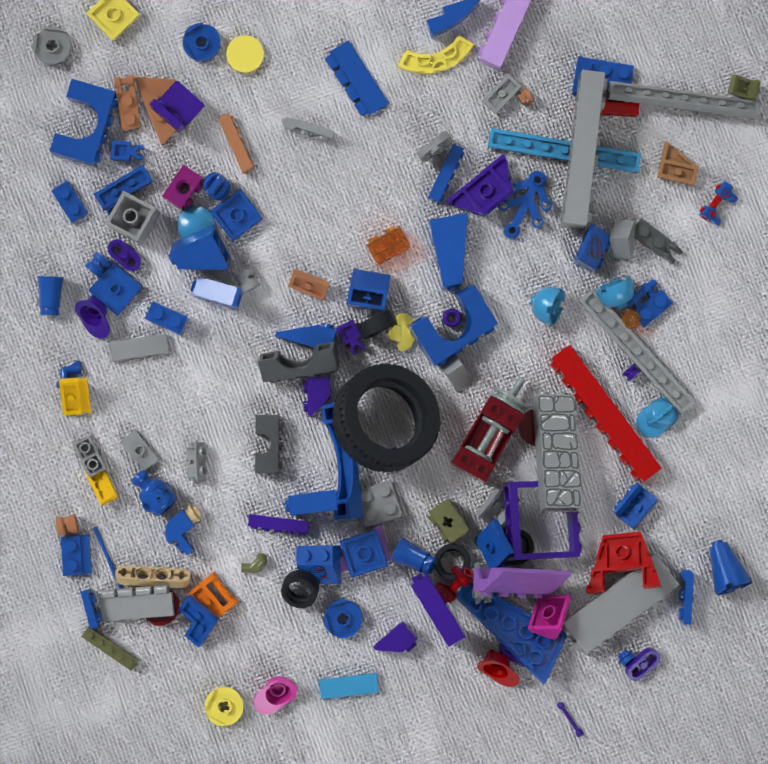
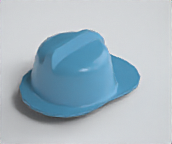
(656, 418)

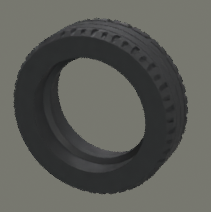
(413, 391)

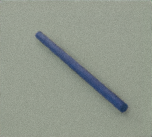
(106, 554)

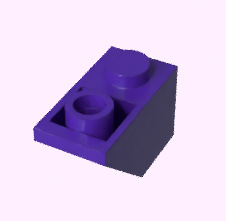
(318, 393)

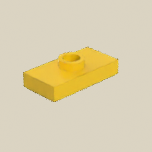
(103, 487)

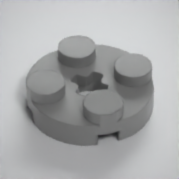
(45, 37)
(435, 147)

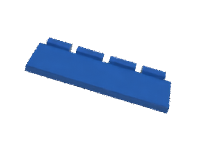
(360, 81)

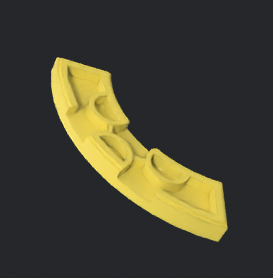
(436, 62)

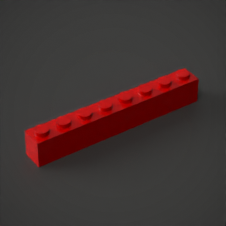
(605, 413)

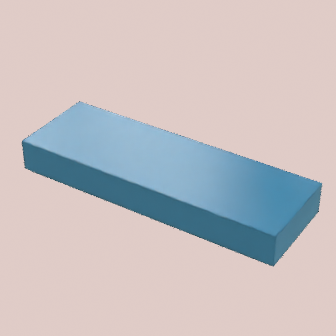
(348, 685)

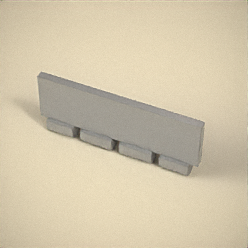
(137, 606)

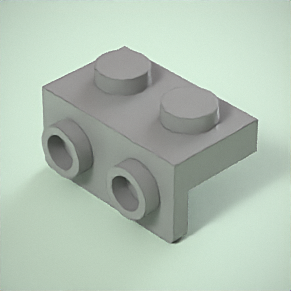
(494, 507)

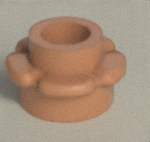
(525, 97)

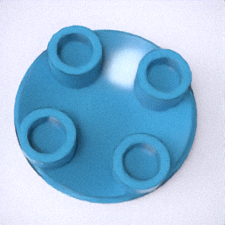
(194, 220)

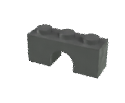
(269, 426)

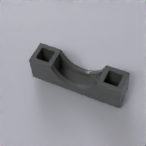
(276, 367)

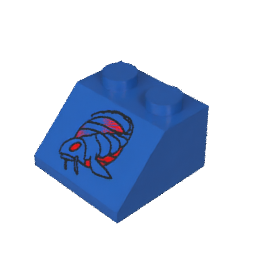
(592, 249)
(320, 561)

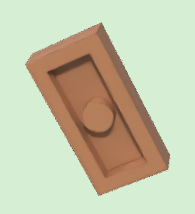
(309, 284)

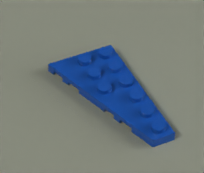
(510, 627)

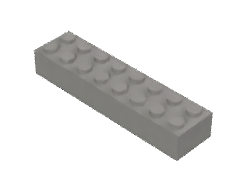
(583, 149)

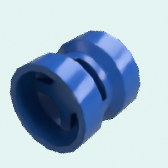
(97, 268)

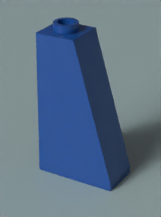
(449, 246)

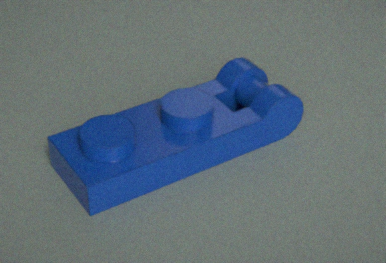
(686, 596)

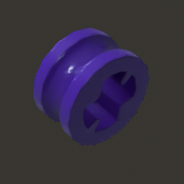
(631, 372)

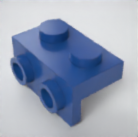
(635, 505)

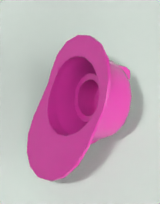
(274, 695)

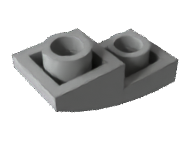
(89, 456)

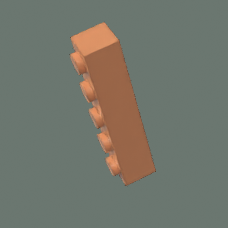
(236, 143)

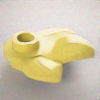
(401, 333)

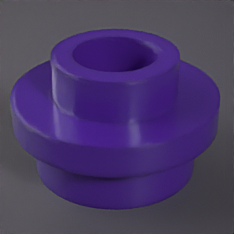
(456, 313)

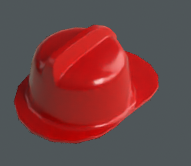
(498, 668)

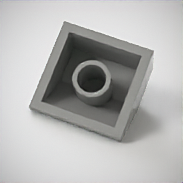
(132, 218)

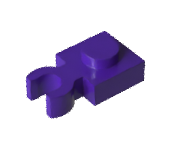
(349, 334)

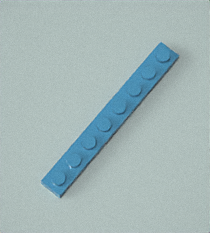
(560, 149)

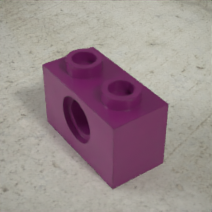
(184, 177)

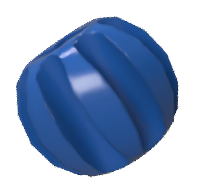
(216, 186)

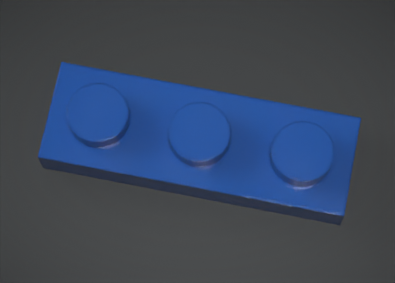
(129, 183)

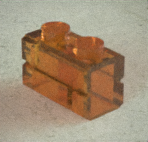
(388, 245)

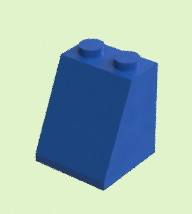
(200, 251)

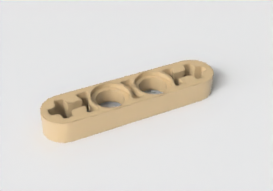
(153, 573)

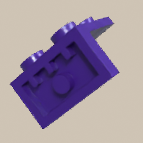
(177, 106)

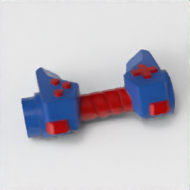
(723, 192)

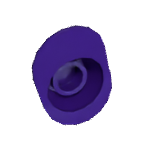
(93, 316)

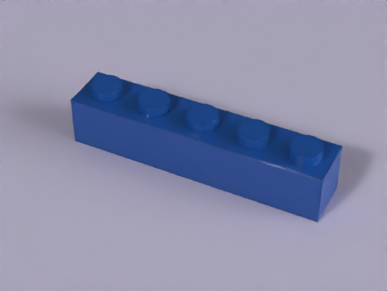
(446, 174)

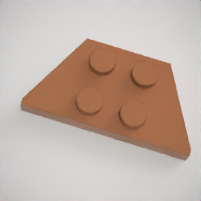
(154, 89)

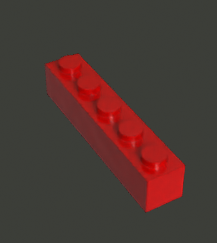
(620, 108)

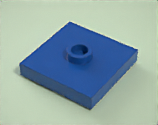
(236, 215)
(115, 289)
(494, 545)
(363, 553)

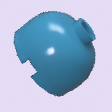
(616, 293)
(547, 304)

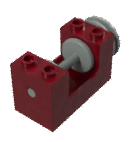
(490, 433)

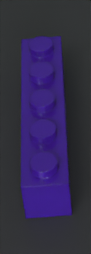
(278, 524)

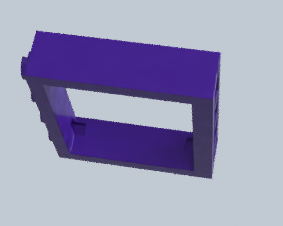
(513, 526)
(436, 609)

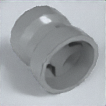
(247, 280)

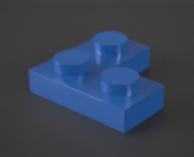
(202, 620)

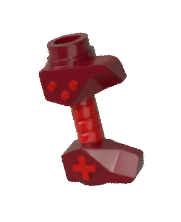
(463, 577)

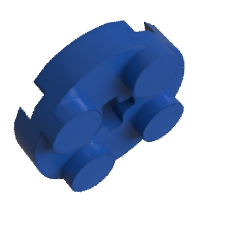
(211, 47)
(338, 628)

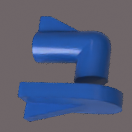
(65, 371)

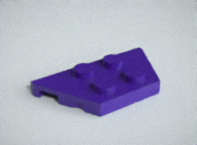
(485, 190)

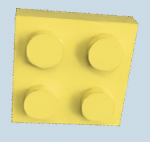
(113, 16)

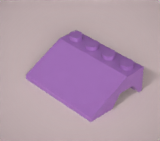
(518, 581)

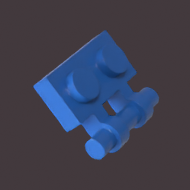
(653, 306)

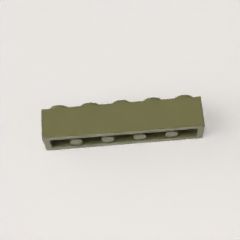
(110, 648)

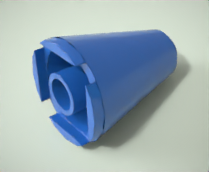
(727, 569)

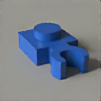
(123, 151)

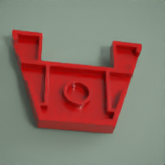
(622, 554)

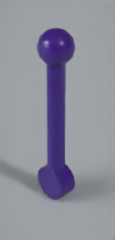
(578, 732)

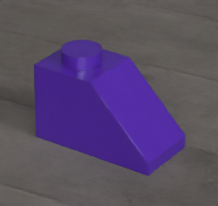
(397, 640)

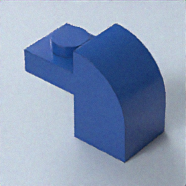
(176, 529)

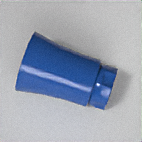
(49, 294)
(413, 557)

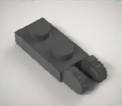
(655, 240)

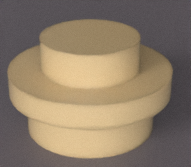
(193, 513)

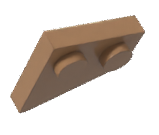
(676, 167)

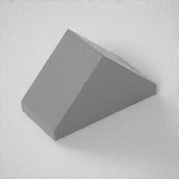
(623, 239)
(456, 373)

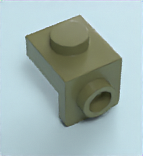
(744, 87)

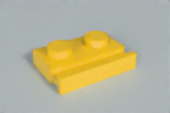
(75, 396)

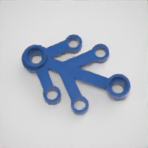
(527, 202)

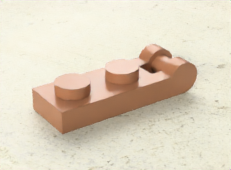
(127, 103)

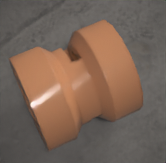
(67, 525)

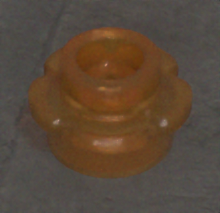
(626, 319)

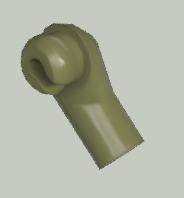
(257, 565)

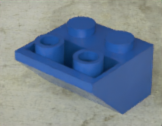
(368, 290)

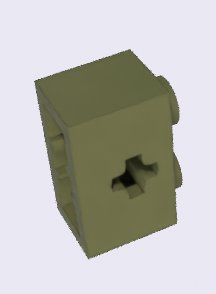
(447, 510)

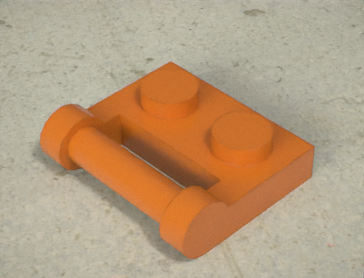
(208, 599)

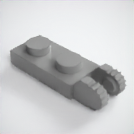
(308, 128)

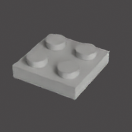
(379, 504)

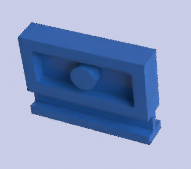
(76, 555)

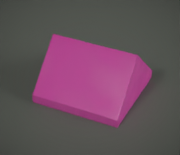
(549, 615)

